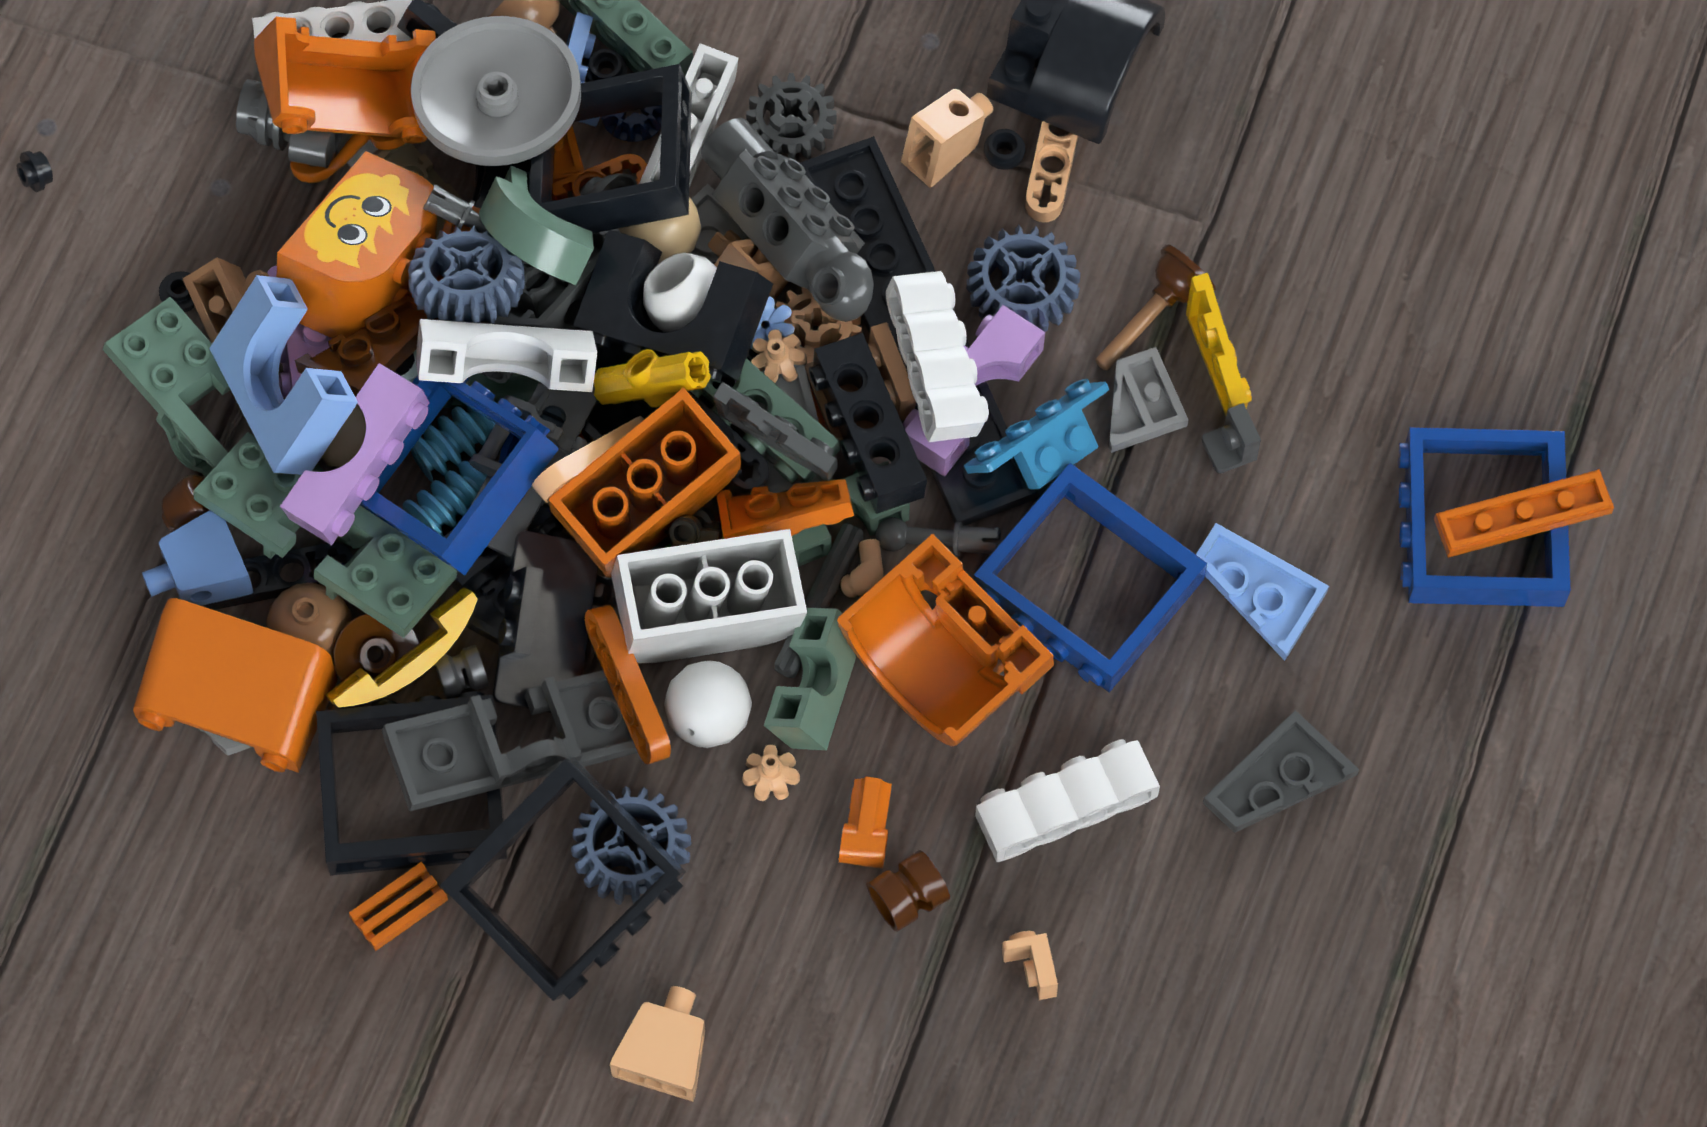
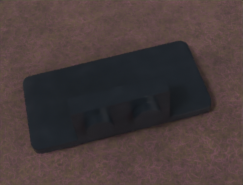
(543, 615)

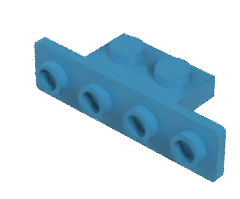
(1047, 440)

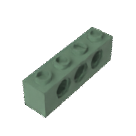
(633, 33)
(761, 389)

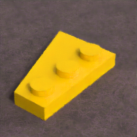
(1215, 345)

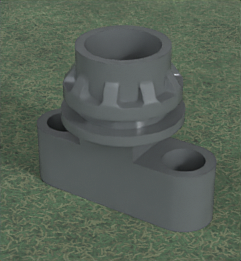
(255, 120)

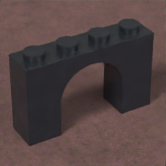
(720, 330)

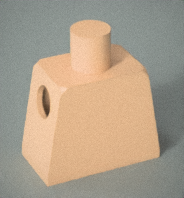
(944, 134)
(663, 1047)

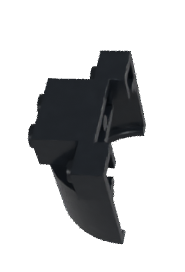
(1079, 59)

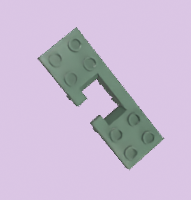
(173, 370)
(384, 578)

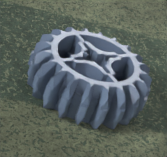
(1024, 258)
(466, 289)
(617, 854)

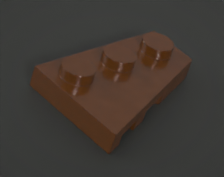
(386, 339)

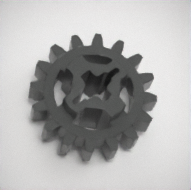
(791, 116)

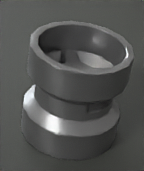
(451, 675)

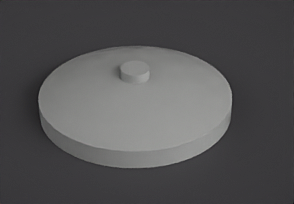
(496, 90)

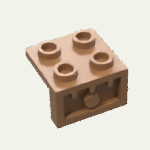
(892, 371)

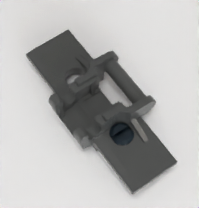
(565, 416)

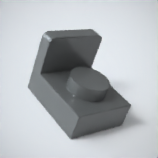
(1234, 443)

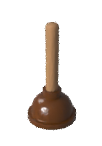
(1174, 277)

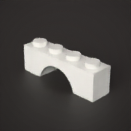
(550, 355)

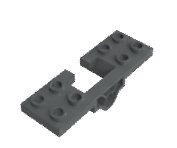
(457, 754)

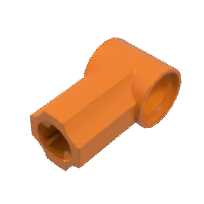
(866, 832)

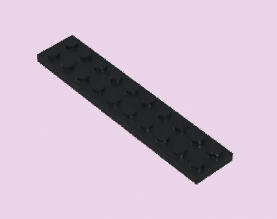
(868, 196)

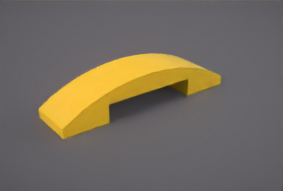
(450, 617)

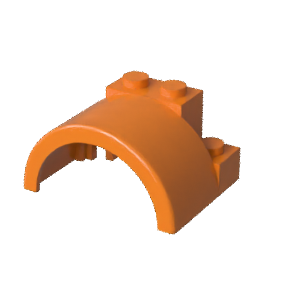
(945, 659)

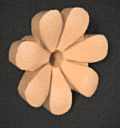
(778, 356)
(770, 773)

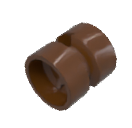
(908, 890)

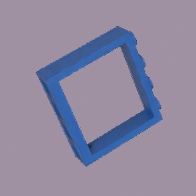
(498, 496)
(1131, 528)
(1477, 590)

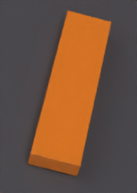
(1523, 513)

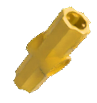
(651, 378)

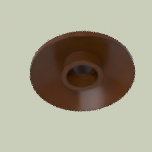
(356, 639)

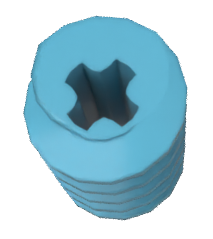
(451, 440)
(447, 501)

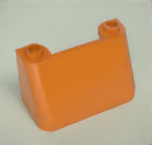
(339, 81)
(235, 682)

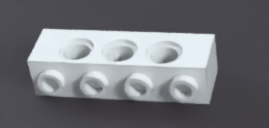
(354, 19)
(710, 82)

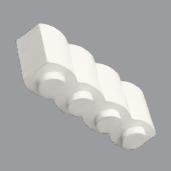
(935, 358)
(1067, 800)

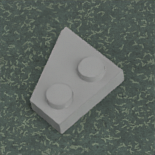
(1143, 401)

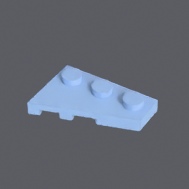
(1262, 587)

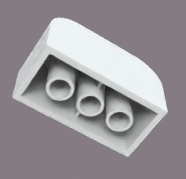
(709, 596)

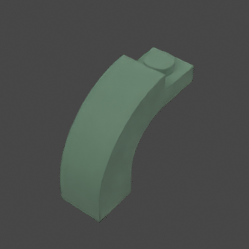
(534, 232)

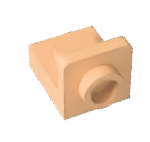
(1040, 967)

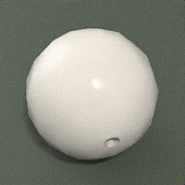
(677, 290)
(708, 704)

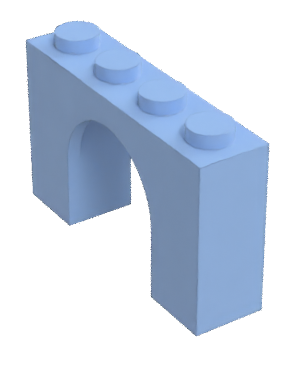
(249, 355)

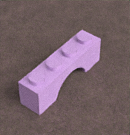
(1002, 350)
(327, 500)

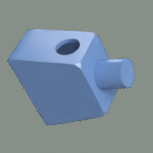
(200, 563)

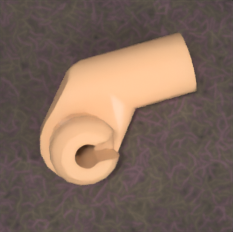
(867, 573)

